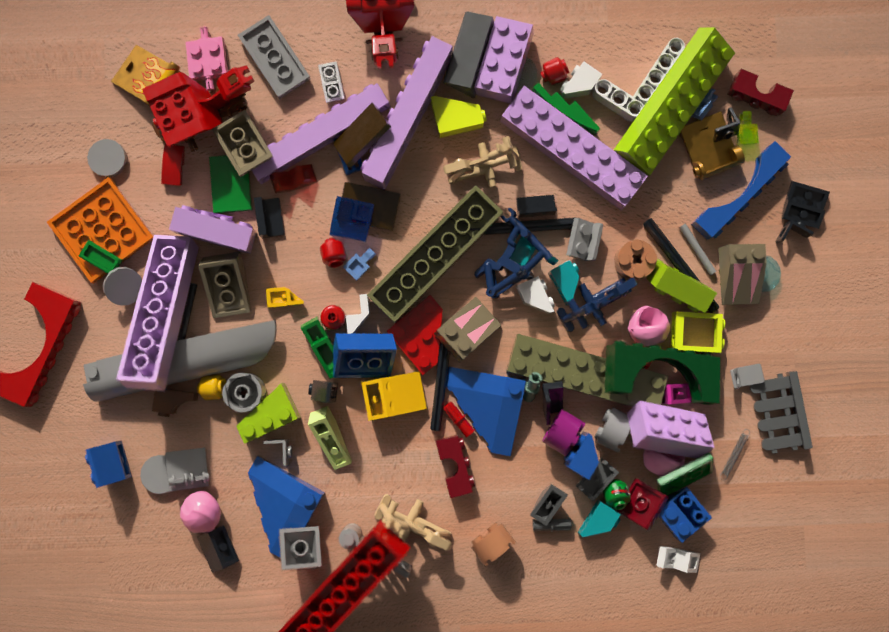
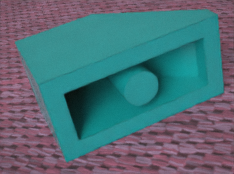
(565, 279)
(599, 520)

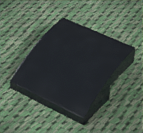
(805, 204)

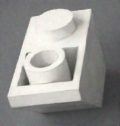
(582, 82)
(534, 295)

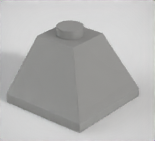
(300, 548)

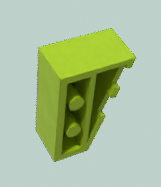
(681, 287)
(272, 413)

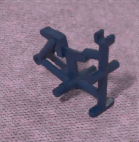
(520, 272)
(594, 303)

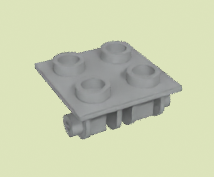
(186, 469)

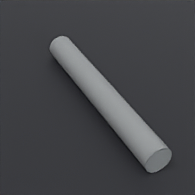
(697, 249)

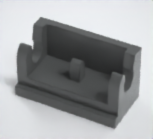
(598, 481)

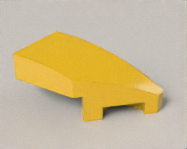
(281, 298)

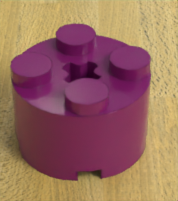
(563, 432)

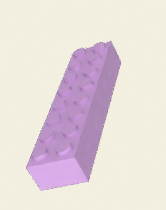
(408, 112)
(573, 148)
(158, 313)

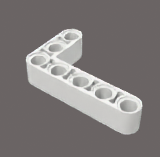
(646, 86)

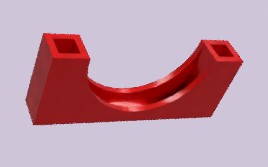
(58, 313)

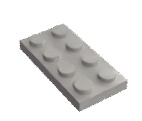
(274, 56)

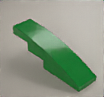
(572, 111)

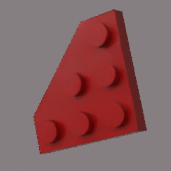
(416, 334)

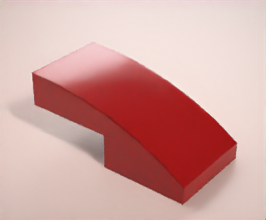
(172, 165)

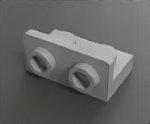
(584, 240)

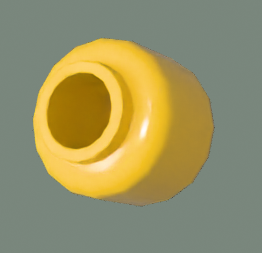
(211, 387)

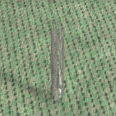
(738, 453)

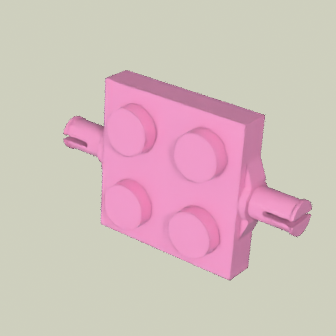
(206, 58)

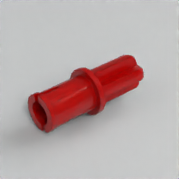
(458, 419)

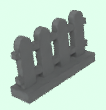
(788, 421)

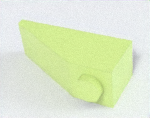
(329, 437)

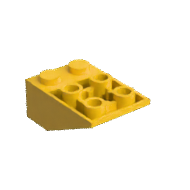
(393, 395)

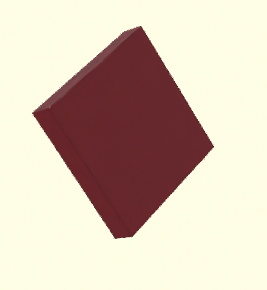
(644, 504)

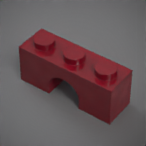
(744, 89)
(460, 482)

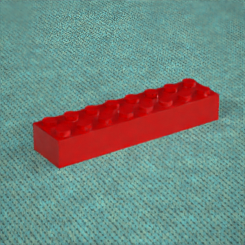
(350, 582)

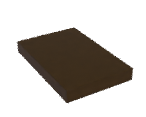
(361, 135)
(385, 203)

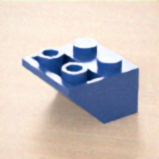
(583, 456)
(108, 463)
(683, 514)

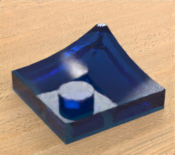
(351, 219)

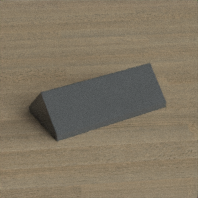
(469, 52)

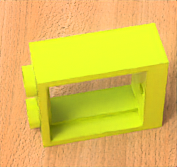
(678, 327)

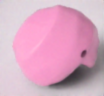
(648, 326)
(662, 463)
(200, 512)

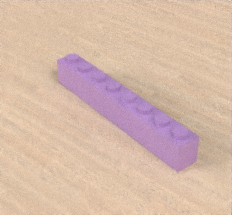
(320, 132)

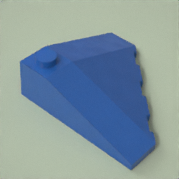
(491, 404)
(282, 499)

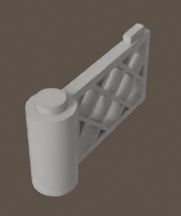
(351, 537)

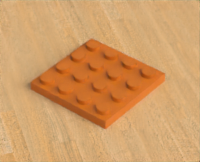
(106, 220)

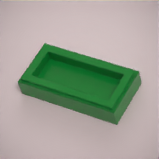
(100, 257)

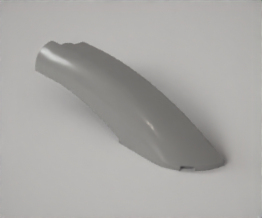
(191, 359)

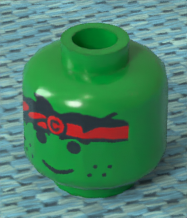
(617, 494)

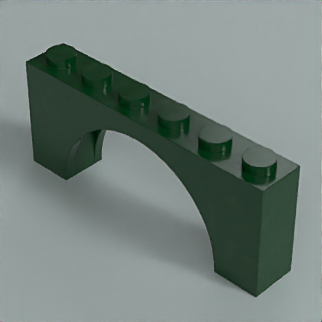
(700, 371)

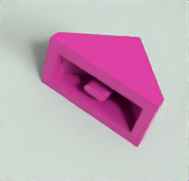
(676, 394)

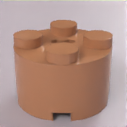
(625, 255)
(492, 544)

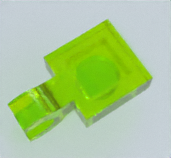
(747, 132)

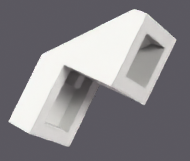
(355, 321)
(678, 559)

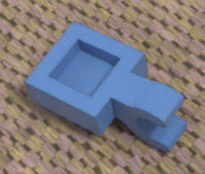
(705, 105)
(358, 265)

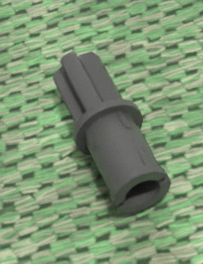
(553, 525)

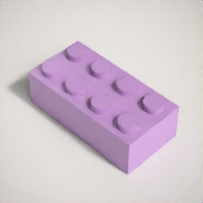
(504, 59)
(213, 230)
(669, 430)

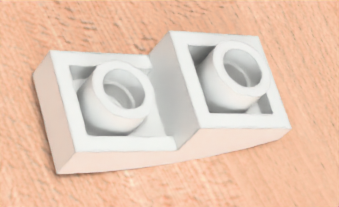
(331, 81)

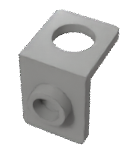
(747, 375)
(287, 450)

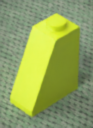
(456, 116)

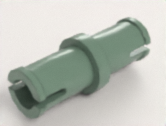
(532, 387)

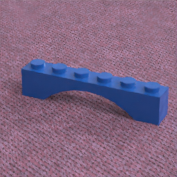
(770, 161)

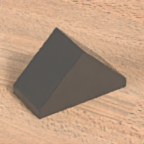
(548, 504)

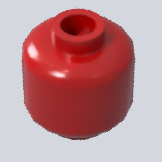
(555, 71)
(333, 252)
(340, 318)

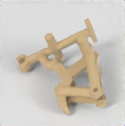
(485, 163)
(411, 523)

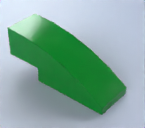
(320, 343)

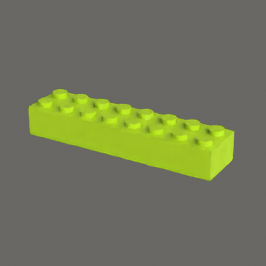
(675, 100)

